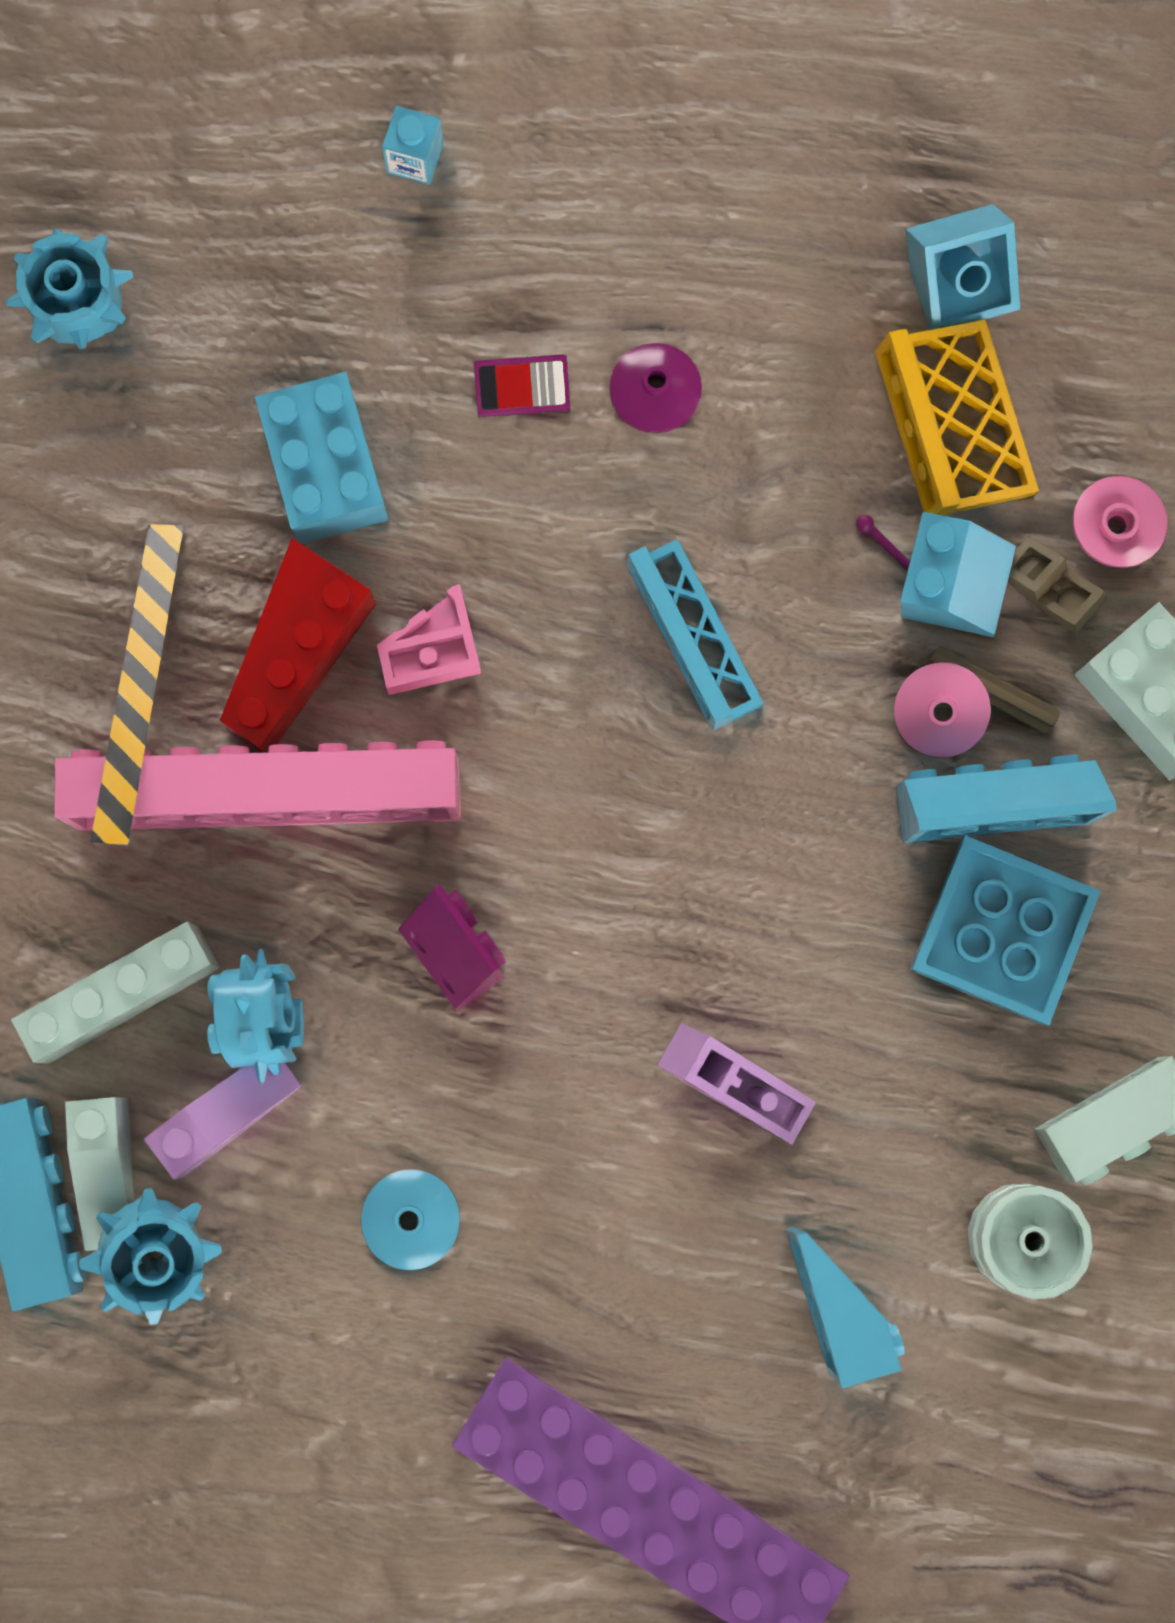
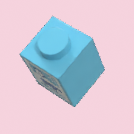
(413, 145)

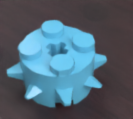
(69, 289)
(255, 1016)
(150, 1282)

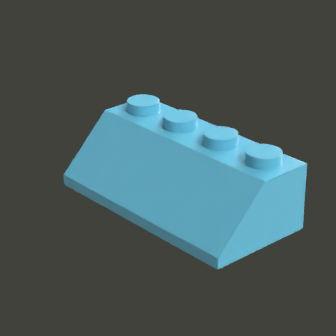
(1002, 800)

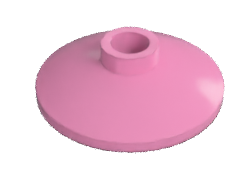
(1134, 507)
(942, 684)

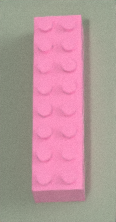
(273, 786)

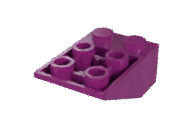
(449, 948)

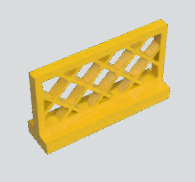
(918, 418)

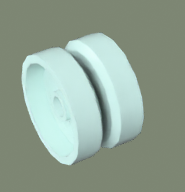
(1055, 1255)

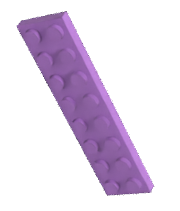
(645, 1504)

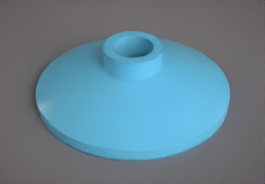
(436, 1214)

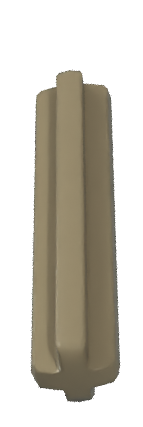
(1005, 695)

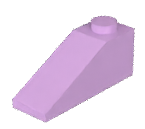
(736, 1083)
(218, 1118)

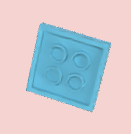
(1005, 930)

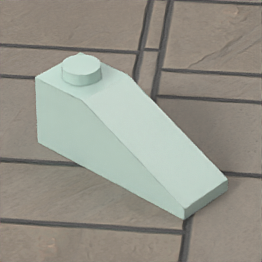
(99, 1160)

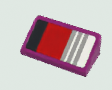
(522, 385)

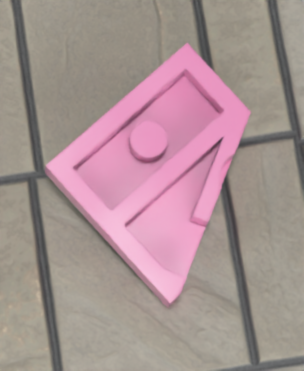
(431, 647)

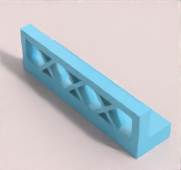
(679, 634)

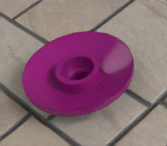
(650, 407)

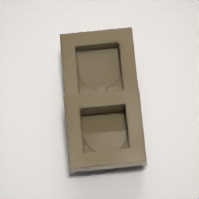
(1052, 587)

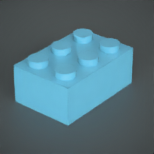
(321, 458)

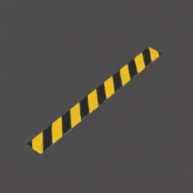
(137, 686)

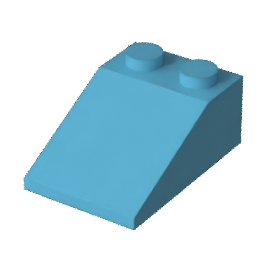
(850, 1330)

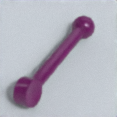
(866, 525)

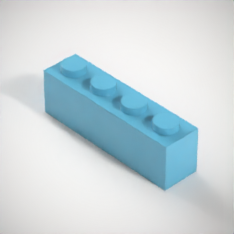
(33, 1219)

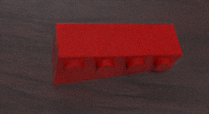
(295, 644)

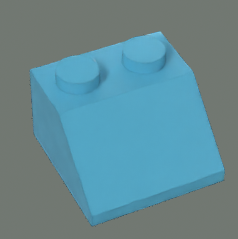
(965, 266)
(957, 575)

